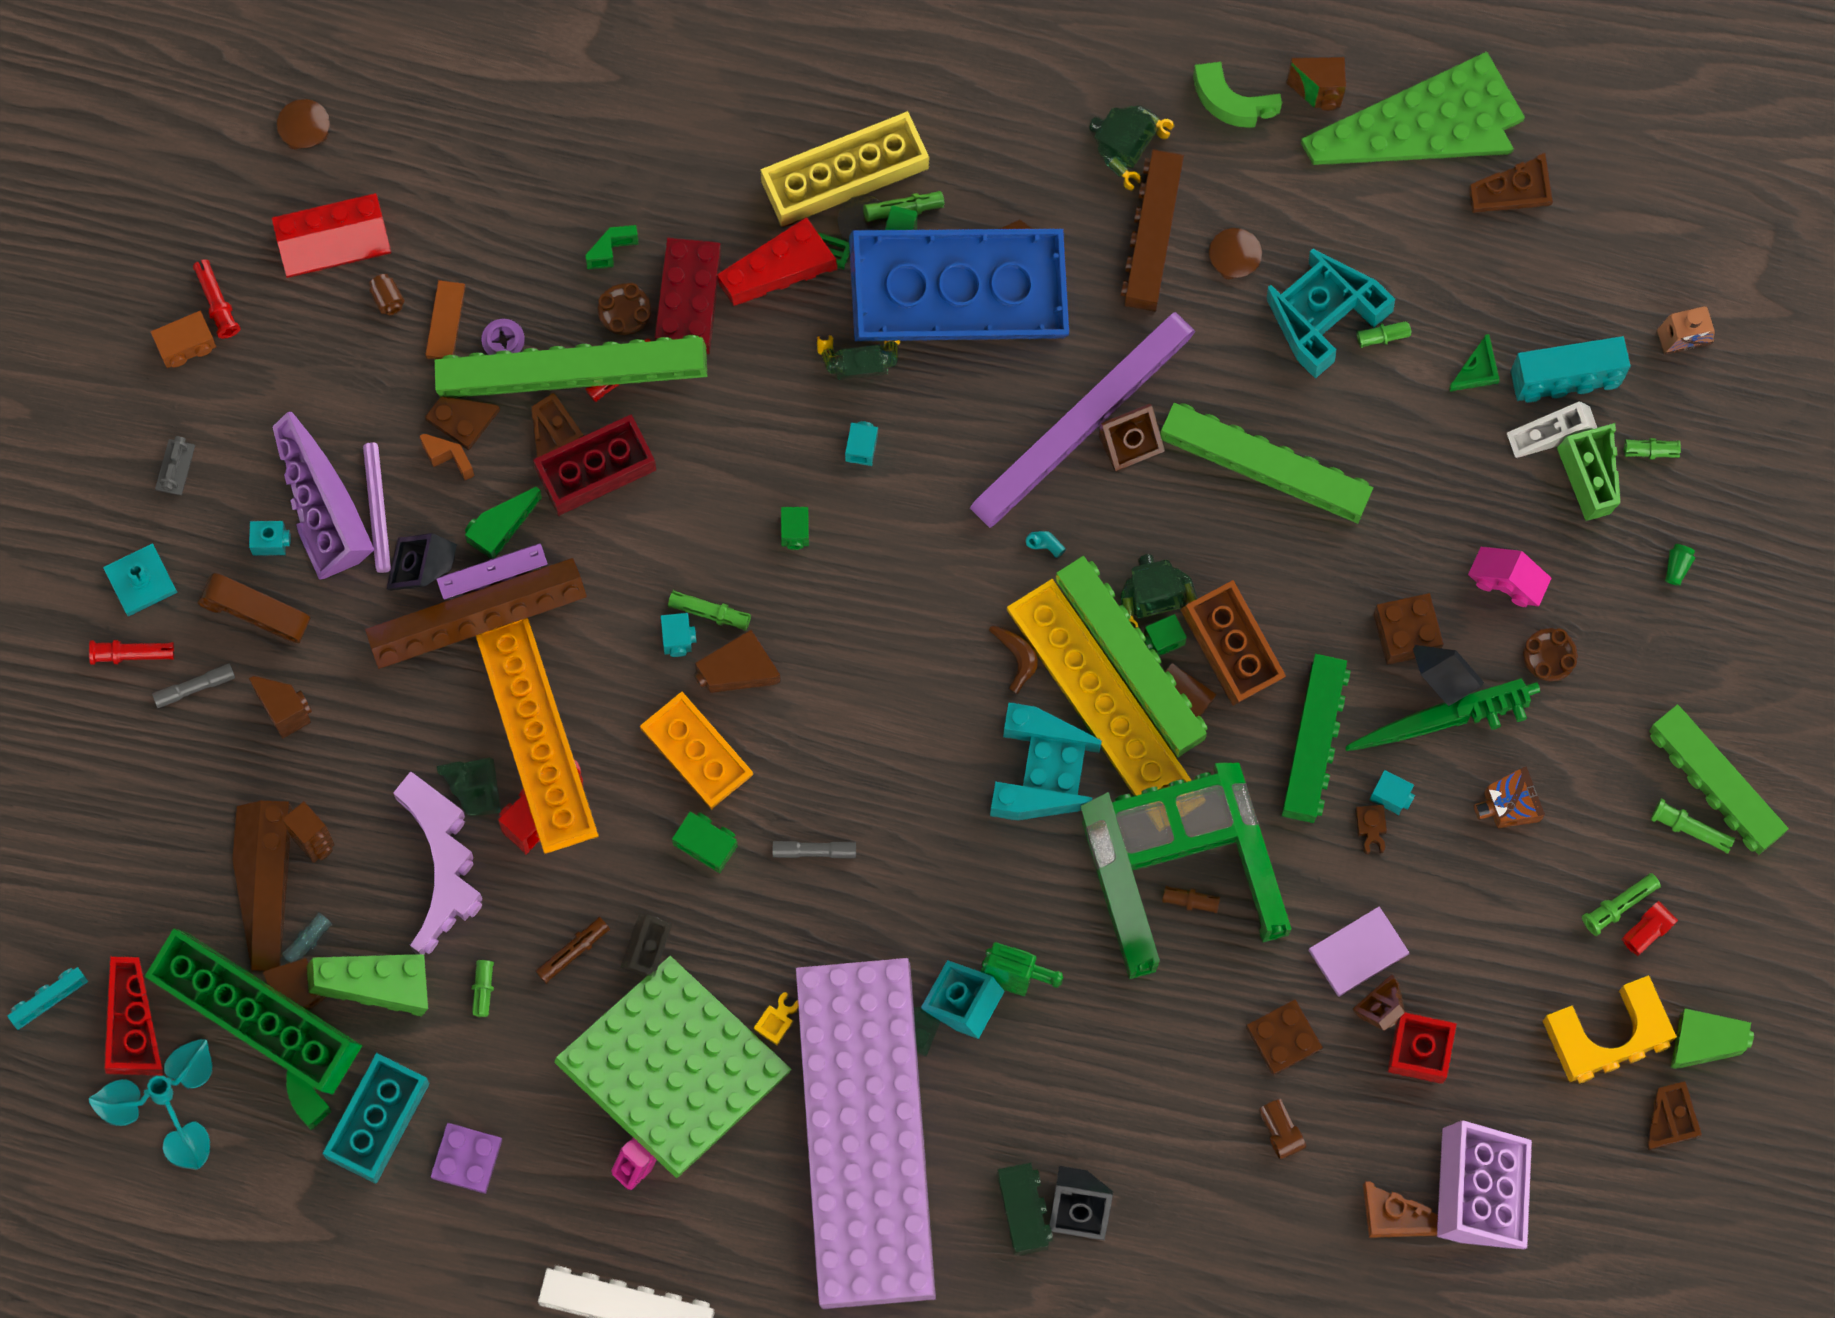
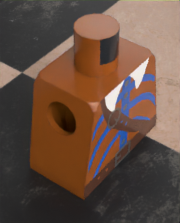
(1511, 801)

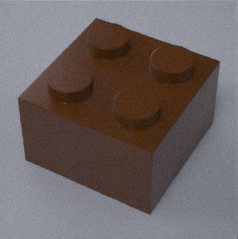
(1407, 624)

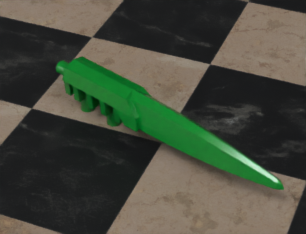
(1479, 705)

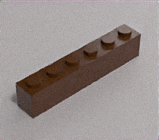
(1154, 230)

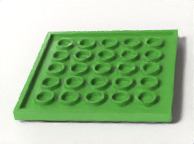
(672, 1066)

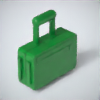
(1015, 968)

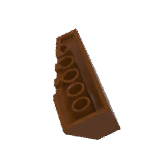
(261, 878)

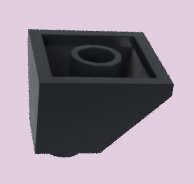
(420, 561)
(1080, 1204)

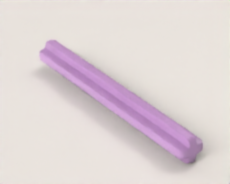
(377, 507)

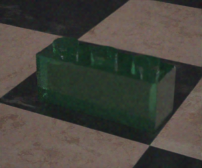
(1024, 1209)

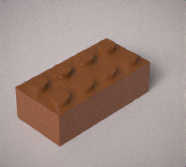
(1233, 642)

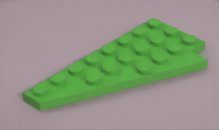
(1441, 117)

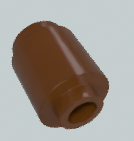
(386, 294)

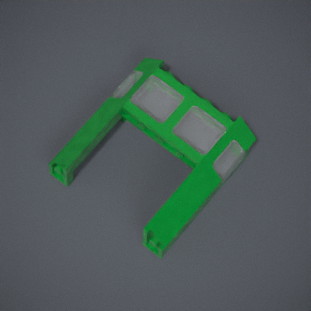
(1169, 826)

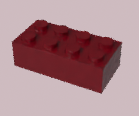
(689, 289)
(595, 464)

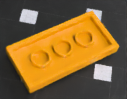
(696, 750)

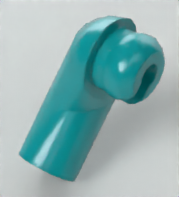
(1045, 540)

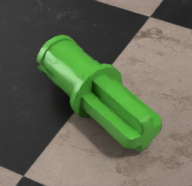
(1383, 334)
(482, 988)

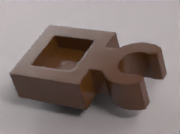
(1371, 823)

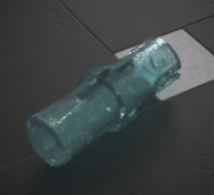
(307, 938)

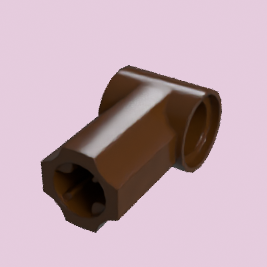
(1284, 1137)

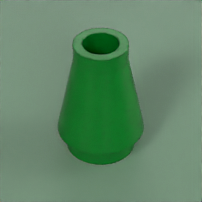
(1679, 563)

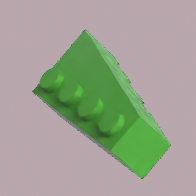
(382, 981)

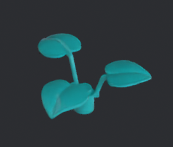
(120, 1100)

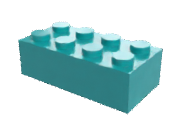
(1570, 369)
(376, 1118)

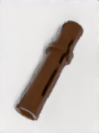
(572, 950)

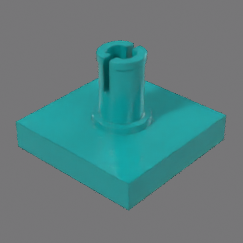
(140, 580)

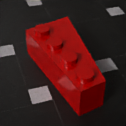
(782, 261)
(130, 1030)

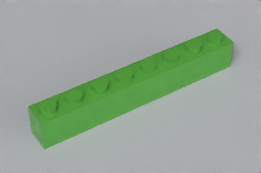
(1266, 462)
(1131, 656)

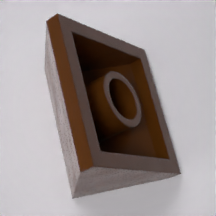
(1131, 437)

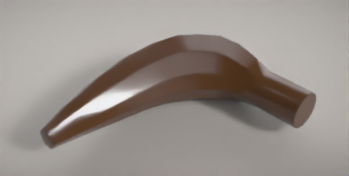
(1023, 652)

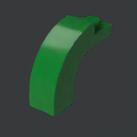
(306, 1101)

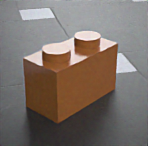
(183, 340)

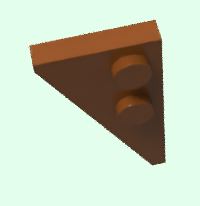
(1396, 1217)

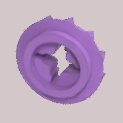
(509, 329)

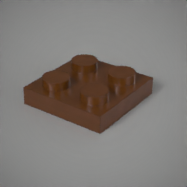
(1284, 1037)

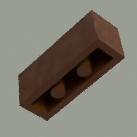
(309, 832)

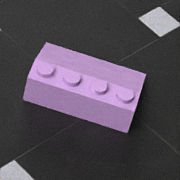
(1484, 1186)

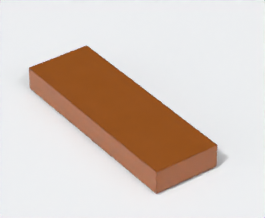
(445, 319)

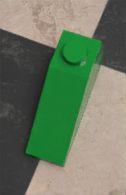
(498, 524)

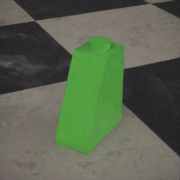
(1709, 1038)

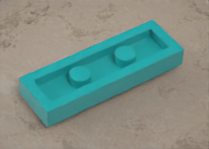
(47, 997)

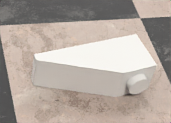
(1551, 429)

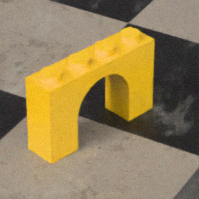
(1583, 1057)

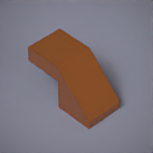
(441, 450)

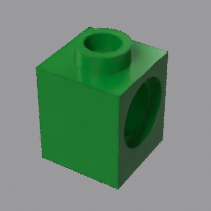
(794, 527)
(1165, 635)

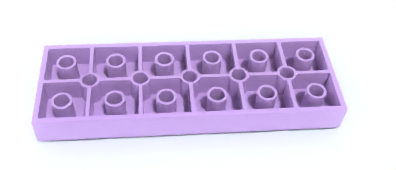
(865, 1134)

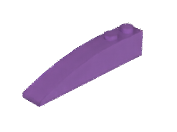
(324, 508)

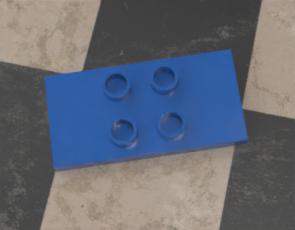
(958, 284)

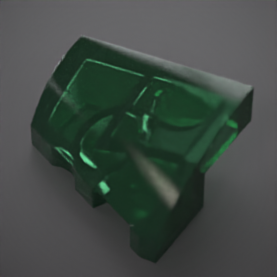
(473, 785)

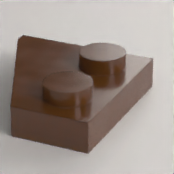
(462, 419)
(552, 425)
(1382, 1005)
(1673, 1117)

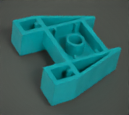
(1321, 301)
(1051, 766)

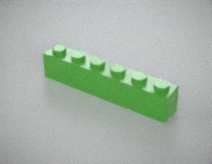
(1718, 780)

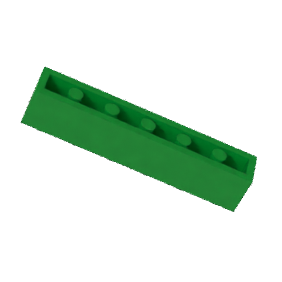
(1314, 738)

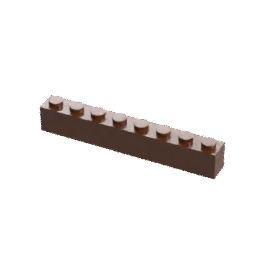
(475, 613)

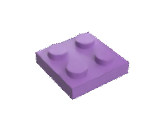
(466, 1158)

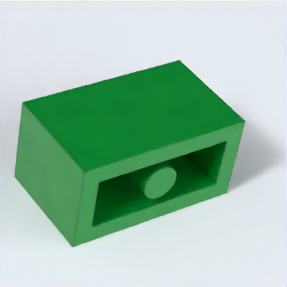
(705, 842)

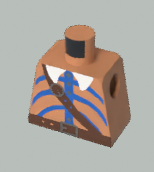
(1689, 329)

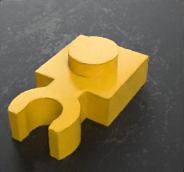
(775, 1022)

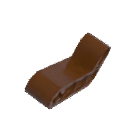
(253, 607)

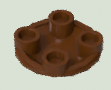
(303, 124)
(1235, 253)
(624, 309)
(1550, 654)

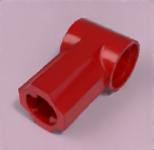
(1654, 924)

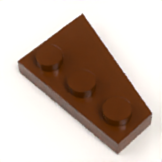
(1516, 188)

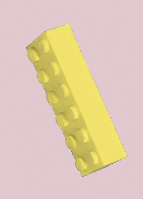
(844, 169)

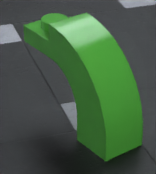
(1227, 104)

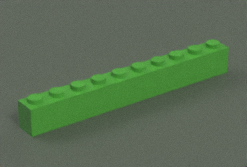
(571, 367)

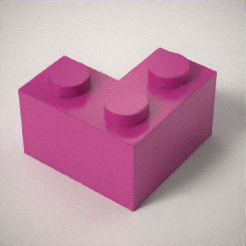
(1510, 573)

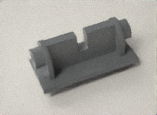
(175, 466)

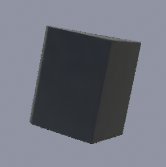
(1446, 673)

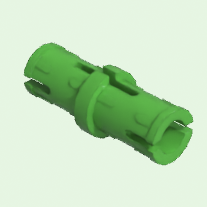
(1652, 448)

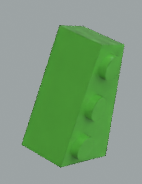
(1591, 468)

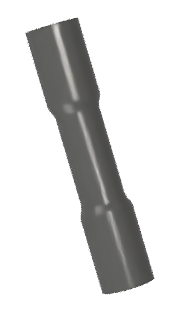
(209, 679)
(795, 849)

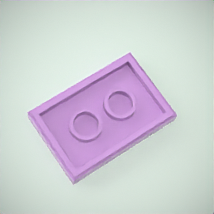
(1358, 951)

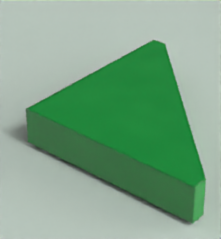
(1479, 368)

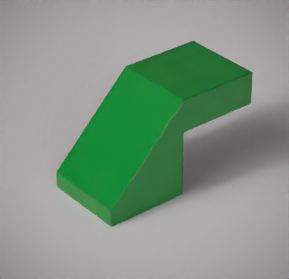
(601, 253)

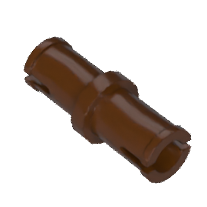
(1191, 899)

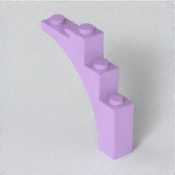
(451, 894)

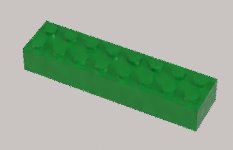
(253, 1011)

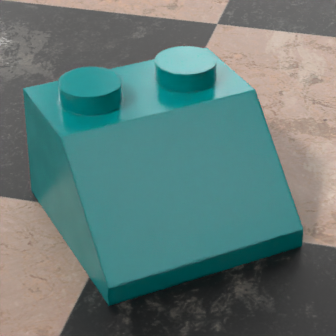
(963, 998)

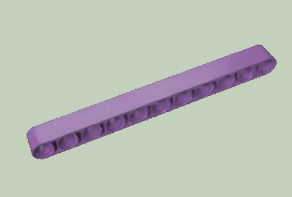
(1082, 420)

